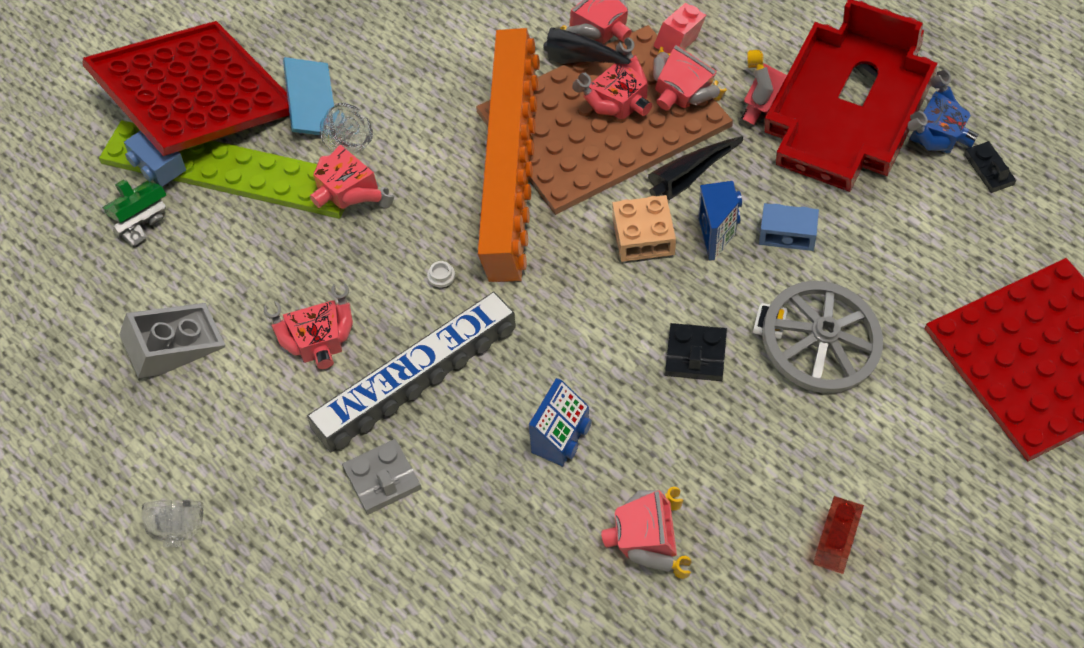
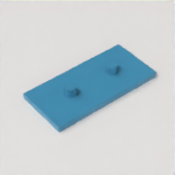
(307, 93)

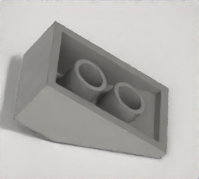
(169, 338)

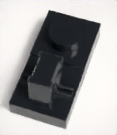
(990, 167)

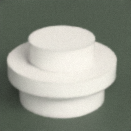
(441, 274)

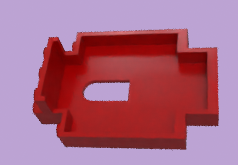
(836, 137)

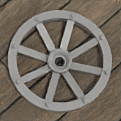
(822, 339)

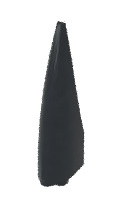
(572, 47)
(682, 172)

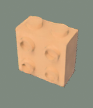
(643, 228)

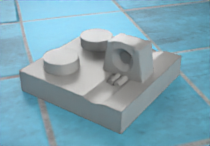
(381, 476)

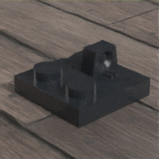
(696, 352)

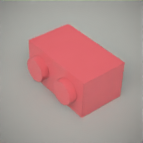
(680, 28)

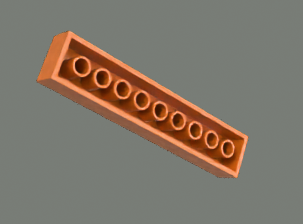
(508, 156)

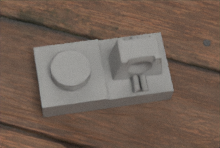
(131, 227)

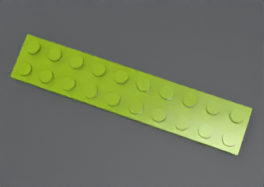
(235, 172)

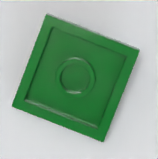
(133, 200)

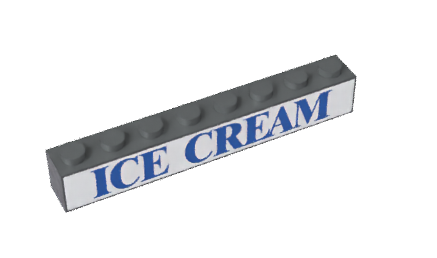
(411, 372)

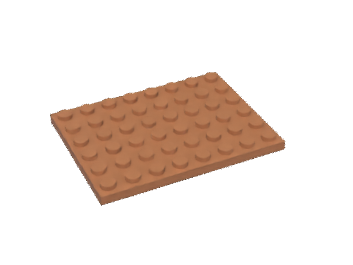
(589, 151)

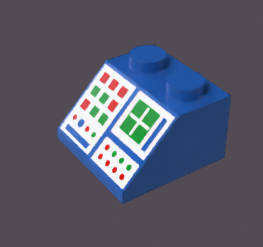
(718, 215)
(559, 424)

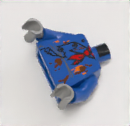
(942, 120)

